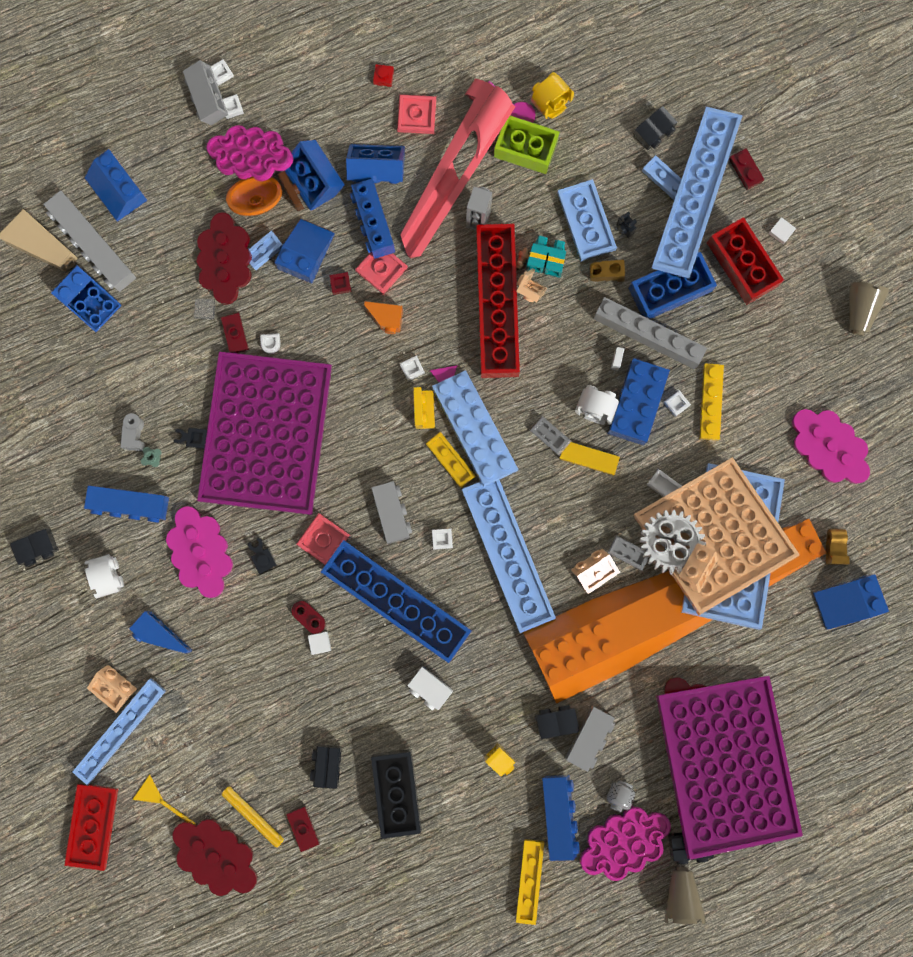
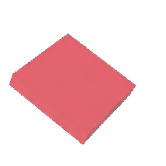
(416, 114)
(381, 271)
(322, 539)

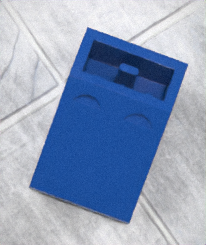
(86, 298)

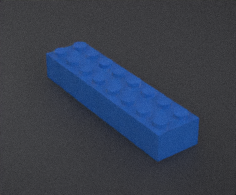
(396, 601)

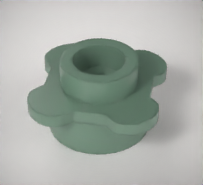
(155, 461)

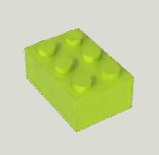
(526, 144)

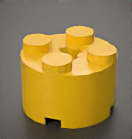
(551, 96)

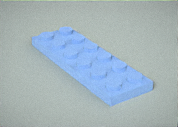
(474, 428)

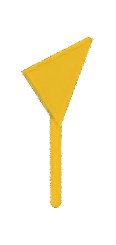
(150, 793)

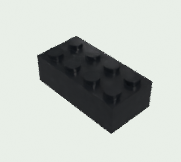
(396, 794)

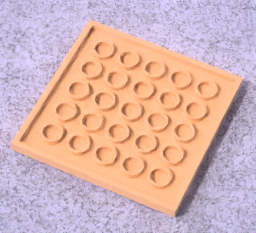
(734, 525)

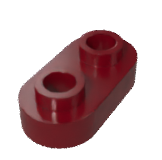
(308, 617)

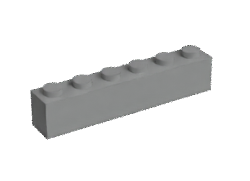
(89, 240)
(650, 333)

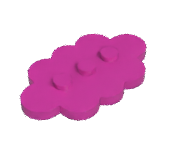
(249, 153)
(831, 446)
(199, 552)
(625, 843)

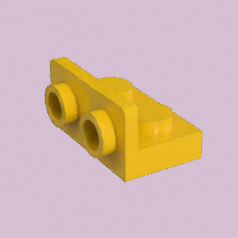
(424, 409)

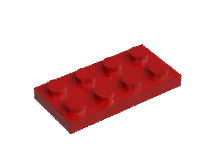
(91, 827)

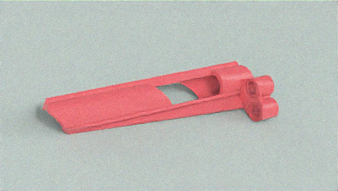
(486, 117)

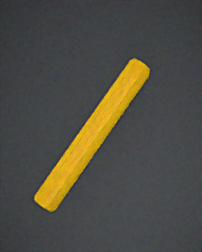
(252, 816)

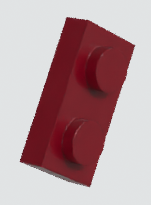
(746, 169)

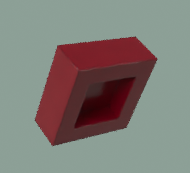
(340, 283)

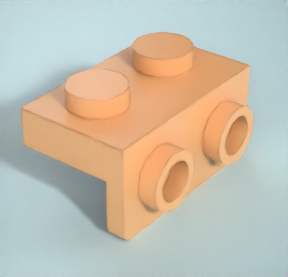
(530, 289)

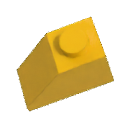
(499, 760)

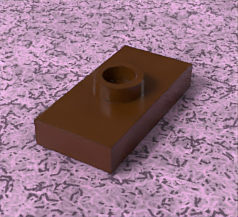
(292, 191)

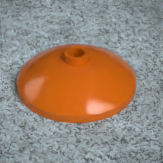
(253, 197)

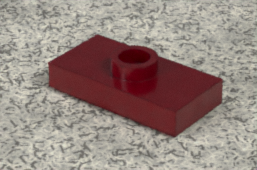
(235, 333)
(303, 829)

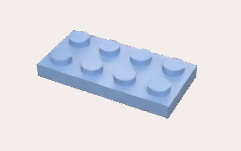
(586, 220)

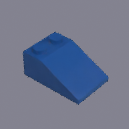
(304, 251)
(851, 601)

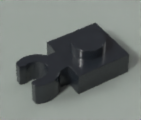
(626, 225)
(194, 438)
(263, 558)

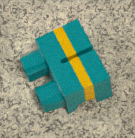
(555, 257)

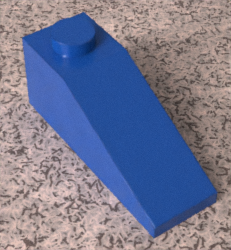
(153, 631)

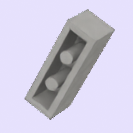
(205, 93)
(478, 207)
(391, 512)
(590, 738)

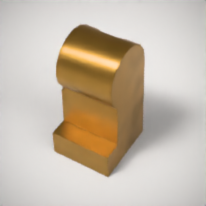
(607, 271)
(837, 547)

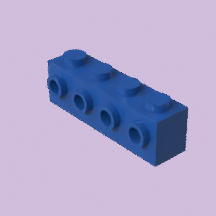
(373, 219)
(126, 503)
(559, 817)

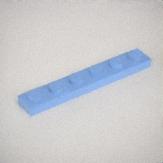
(119, 731)

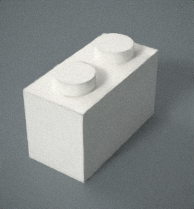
(429, 688)

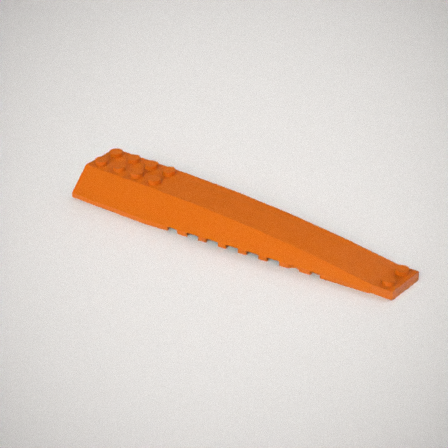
(631, 625)

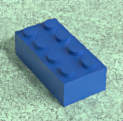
(665, 291)
(638, 401)

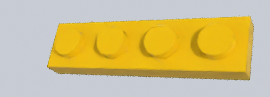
(711, 401)
(529, 882)

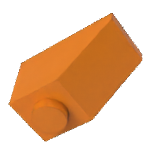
(386, 316)

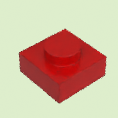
(383, 75)

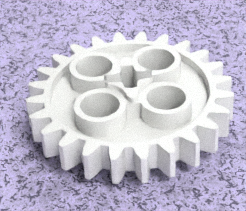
(677, 525)

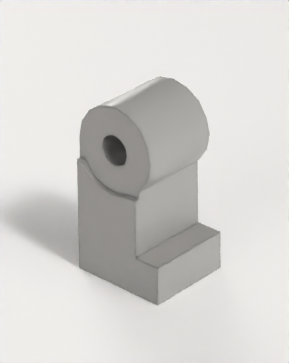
(131, 433)

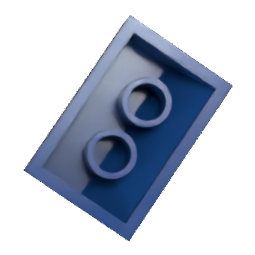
(375, 163)
(313, 174)
(114, 186)

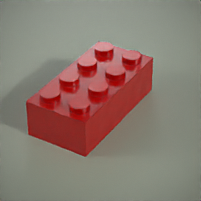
(745, 261)

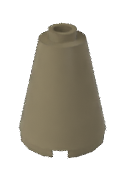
(864, 306)
(683, 899)

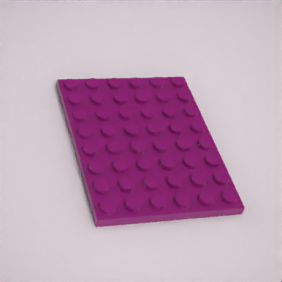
(265, 433)
(728, 767)

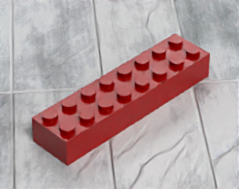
(497, 301)

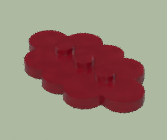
(224, 258)
(215, 857)

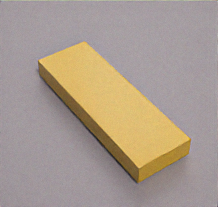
(590, 458)
(450, 460)

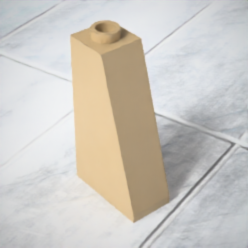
(33, 239)

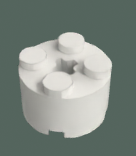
(597, 405)
(103, 575)

